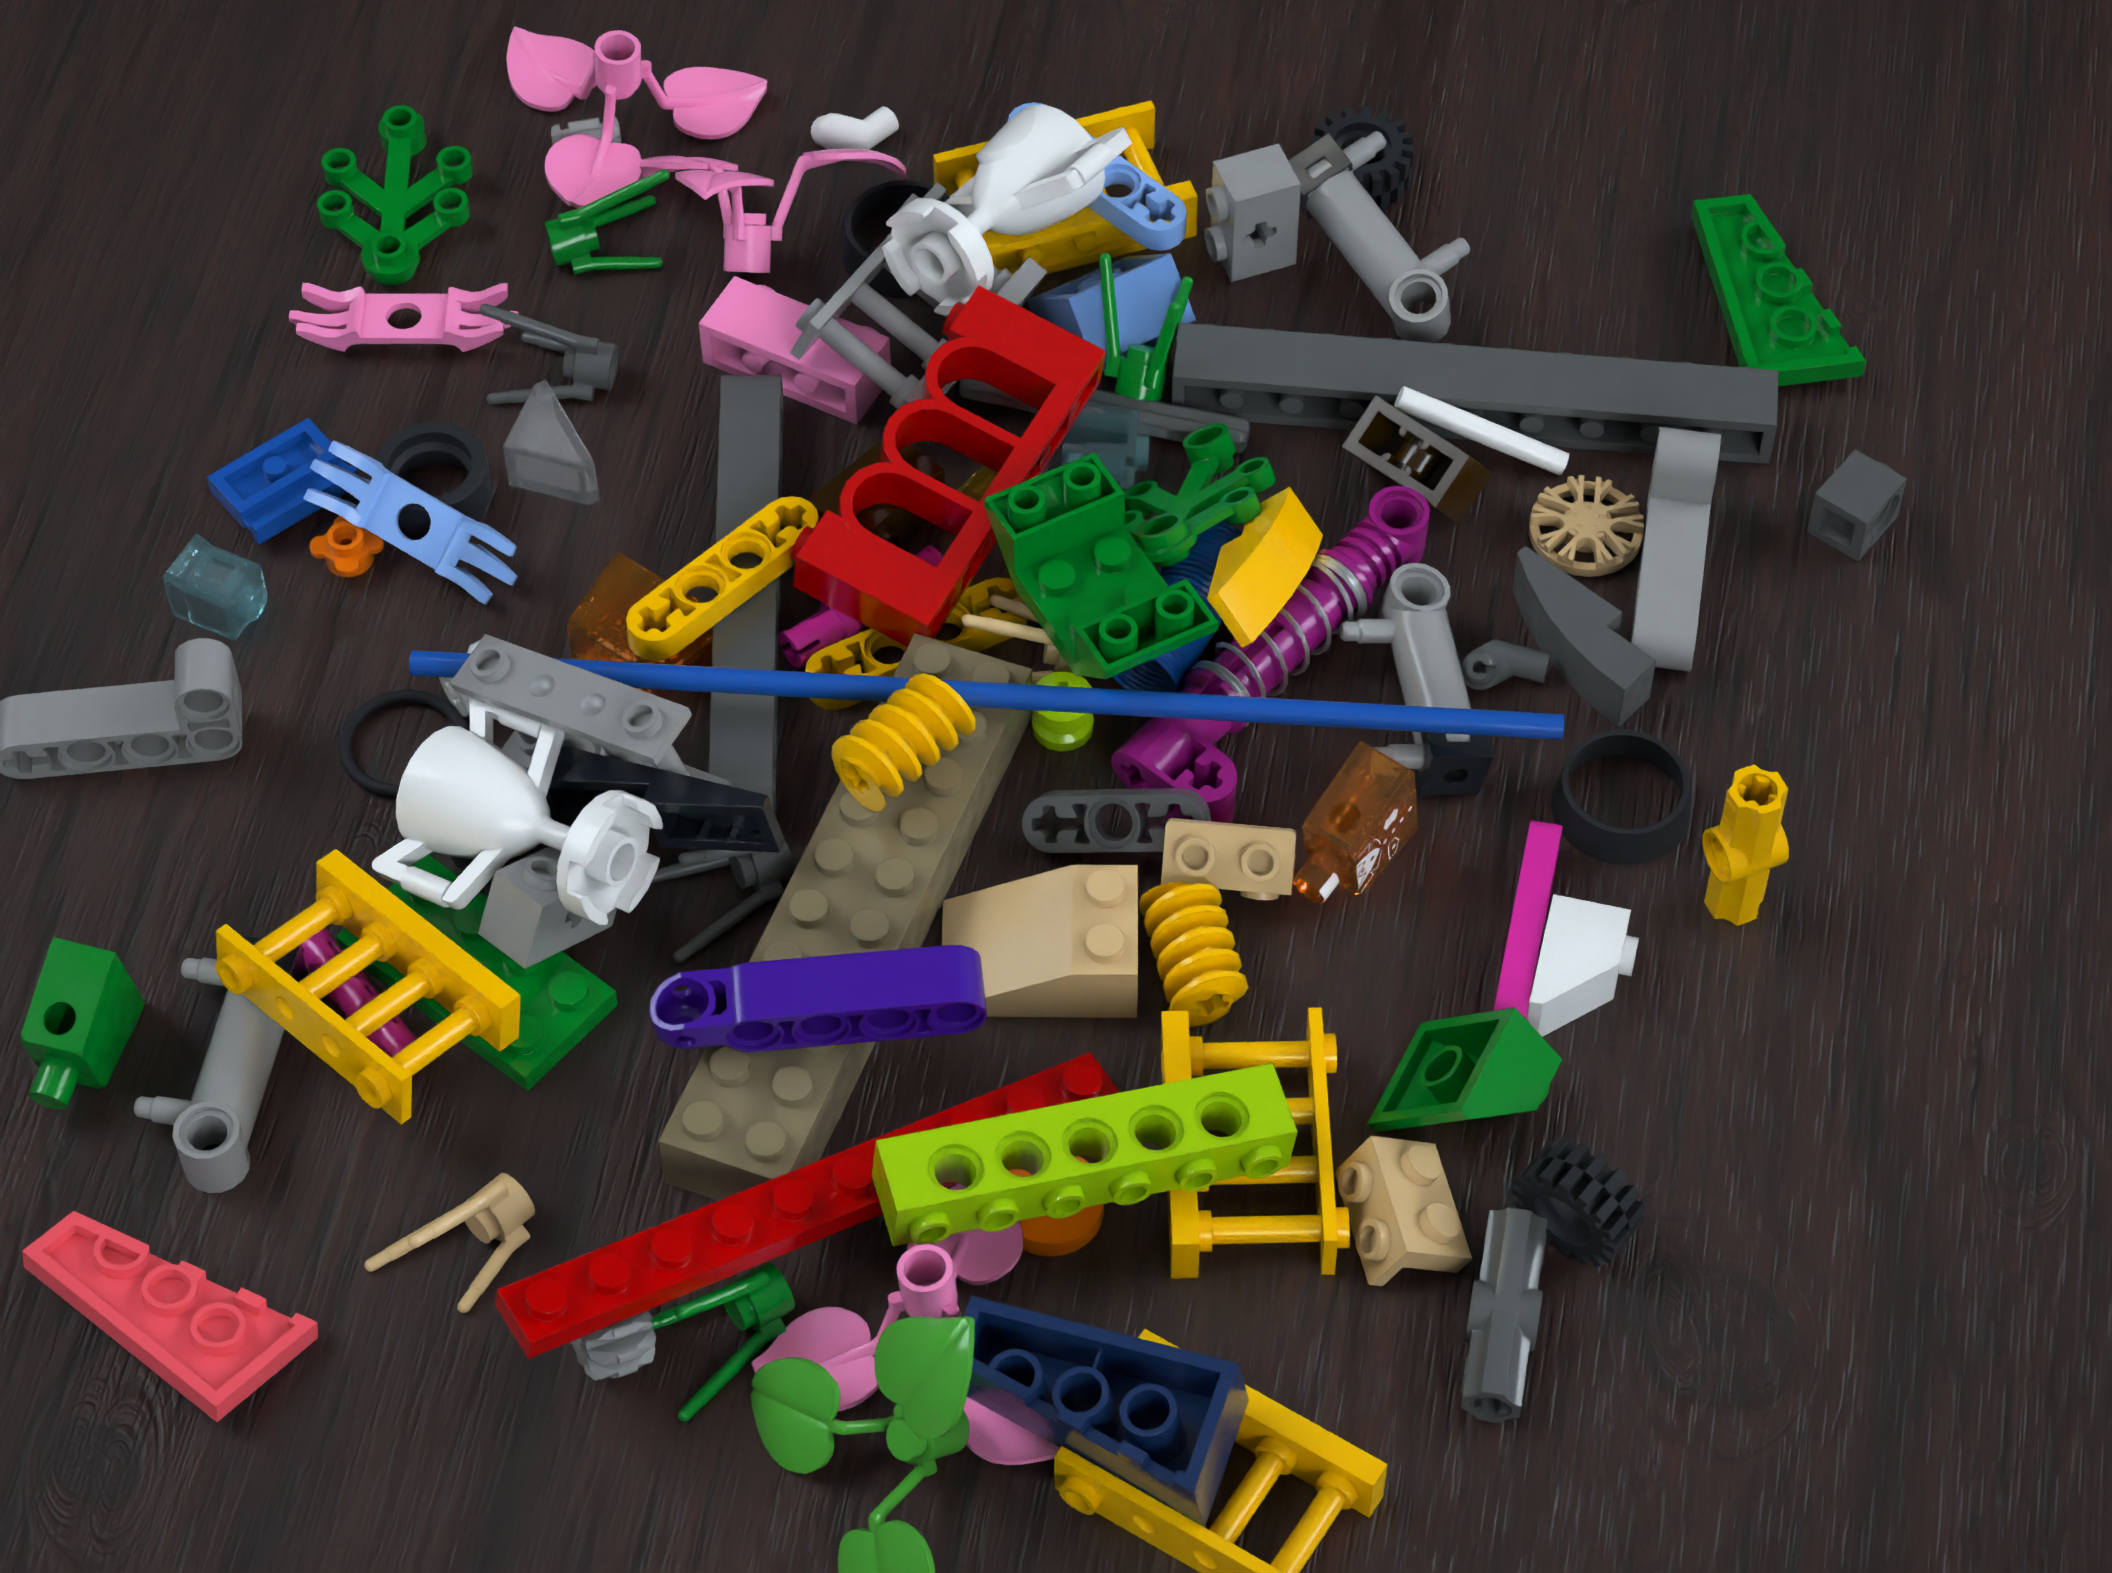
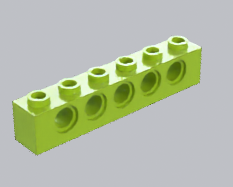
(1109, 1128)

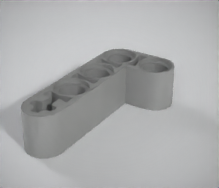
(1675, 546)
(128, 724)

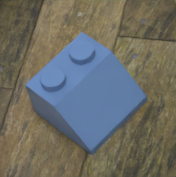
(1142, 292)

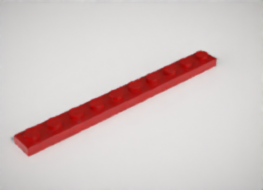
(747, 1226)

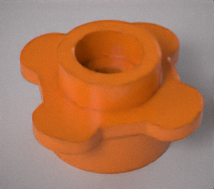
(347, 559)

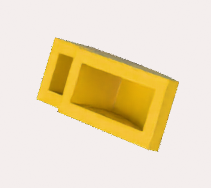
(1263, 566)

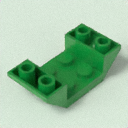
(1088, 574)

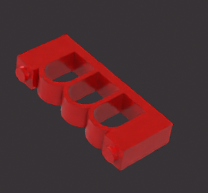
(985, 343)

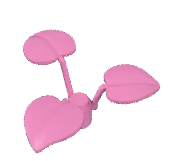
(554, 69)
(746, 234)
(928, 1288)

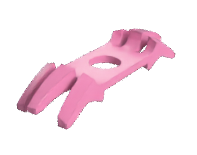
(364, 317)

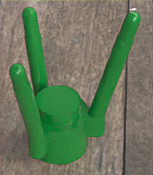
(575, 235)
(1144, 367)
(750, 1301)

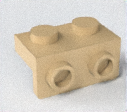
(1230, 857)
(1401, 1209)

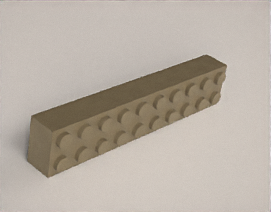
(857, 889)

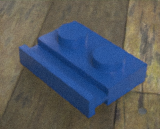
(269, 482)

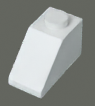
(1579, 961)

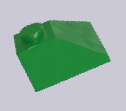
(1467, 1072)

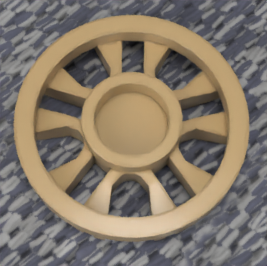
(1586, 526)

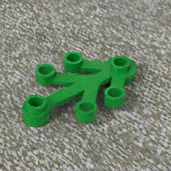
(394, 252)
(1179, 520)

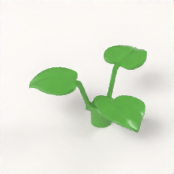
(924, 1370)

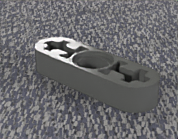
(1069, 805)

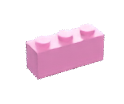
(753, 333)

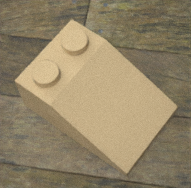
(1054, 942)

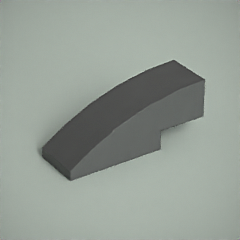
(1582, 637)

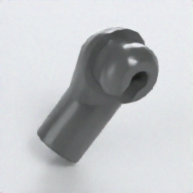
(1502, 660)

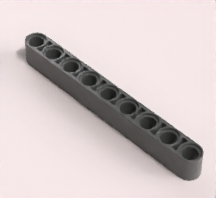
(747, 481)

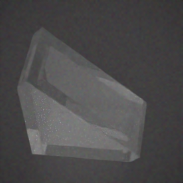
(547, 453)

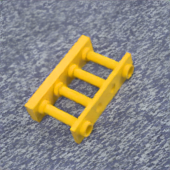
(1084, 234)
(386, 932)
(1196, 1229)
(1282, 1446)

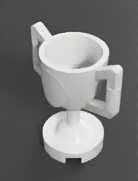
(1026, 180)
(485, 806)

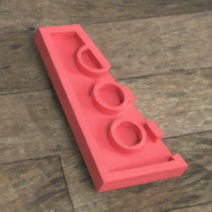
(168, 1315)

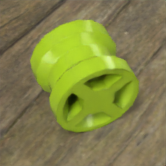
(1062, 729)

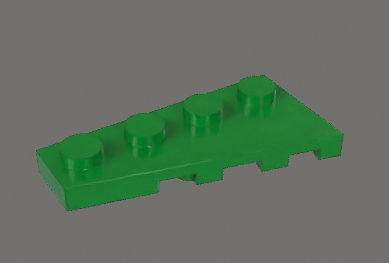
(1766, 299)

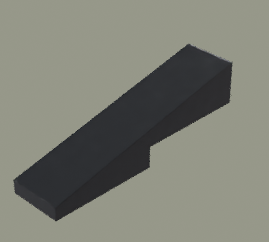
(691, 809)

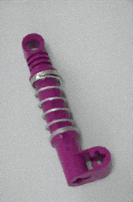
(1333, 590)

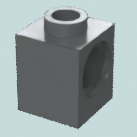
(1856, 505)

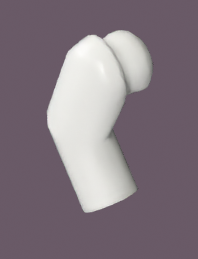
(846, 132)

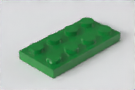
(557, 994)

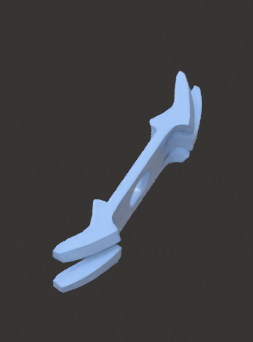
(379, 513)

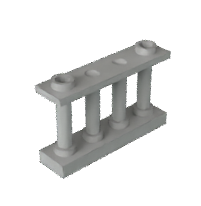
(820, 320)
(589, 708)

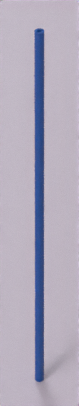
(1053, 698)

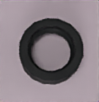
(439, 444)

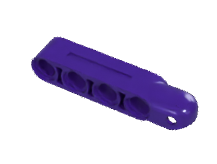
(824, 1000)

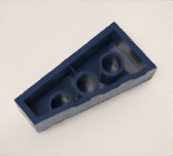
(1115, 1399)

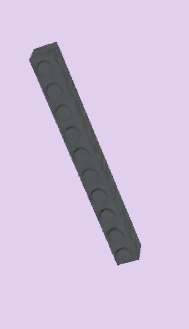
(1540, 394)

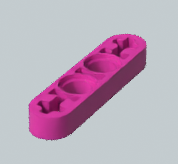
(1528, 917)

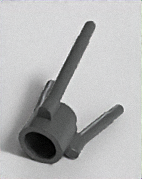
(586, 359)
(756, 869)

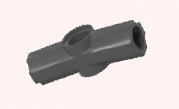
(1504, 1315)

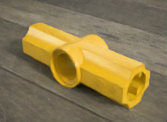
(1745, 844)

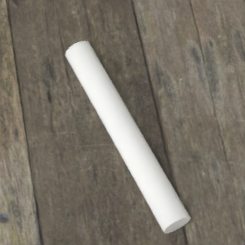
(1481, 430)

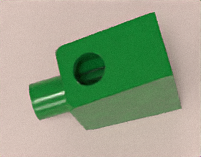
(78, 1020)

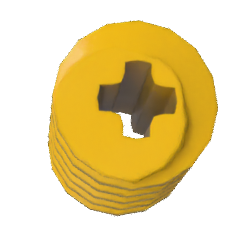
(899, 737)
(1193, 950)

